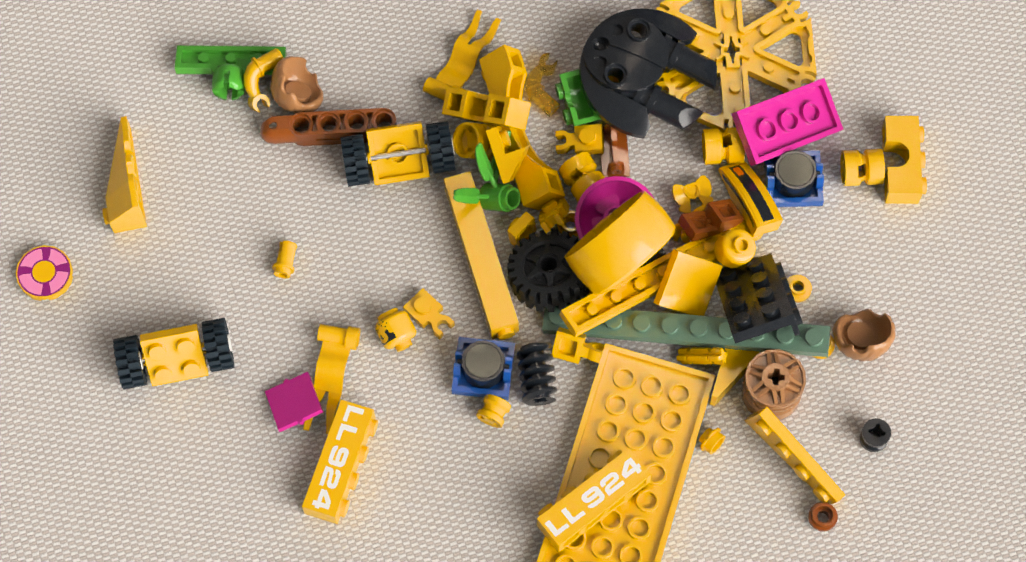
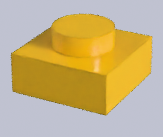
(521, 228)

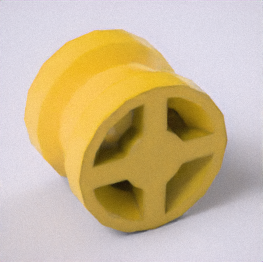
(493, 411)

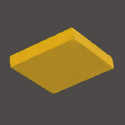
(688, 283)

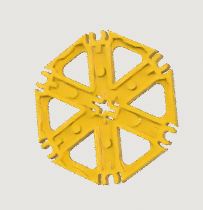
(750, 50)

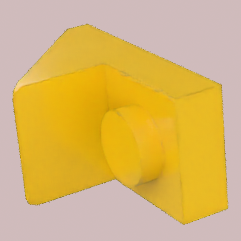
(507, 162)

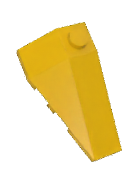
(123, 192)

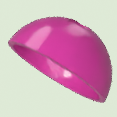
(602, 199)

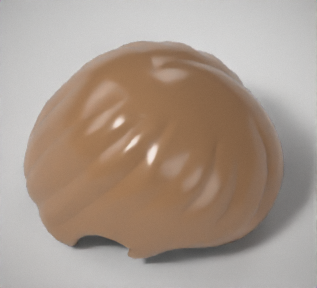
(295, 86)
(864, 335)

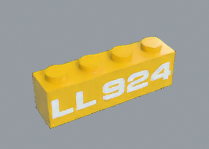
(339, 462)
(593, 499)

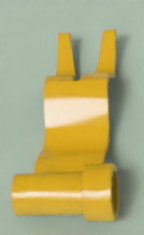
(462, 59)
(331, 366)

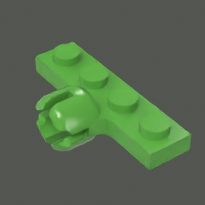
(223, 62)

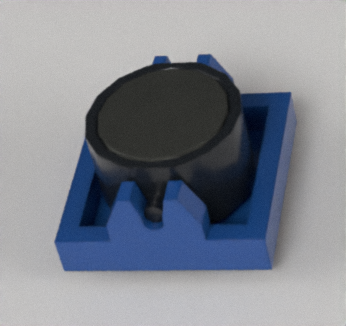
(795, 179)
(483, 367)

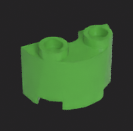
(577, 107)

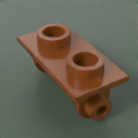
(615, 156)

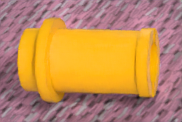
(285, 257)

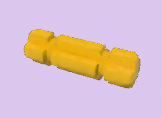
(702, 355)

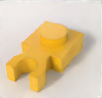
(584, 139)
(553, 213)
(426, 311)

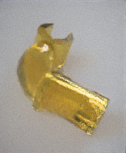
(535, 90)

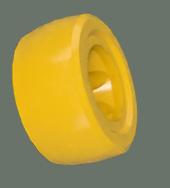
(620, 243)

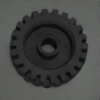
(530, 273)

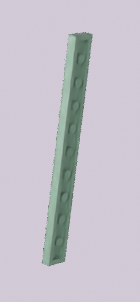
(698, 331)

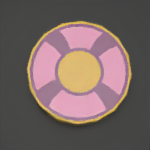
(44, 273)

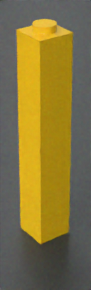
(482, 260)

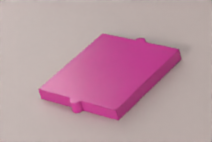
(293, 401)

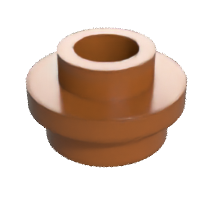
(827, 509)

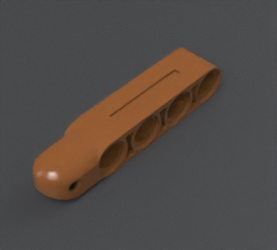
(316, 121)

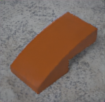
(713, 220)

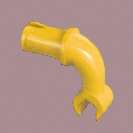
(254, 71)

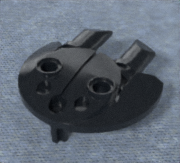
(638, 67)

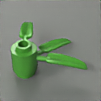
(492, 195)

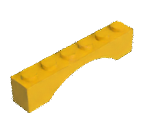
(506, 76)

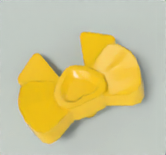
(700, 188)

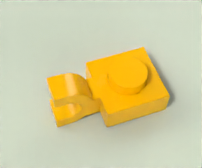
(572, 349)

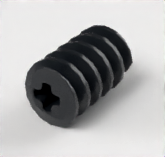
(534, 374)

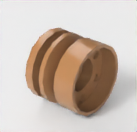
(758, 387)

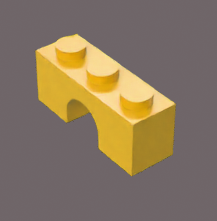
(486, 108)
(903, 137)

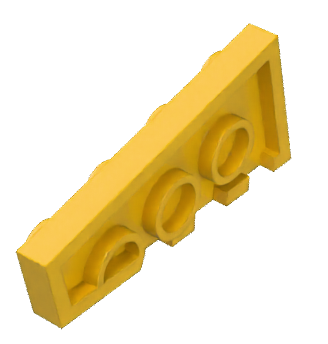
(794, 454)

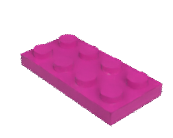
(787, 121)

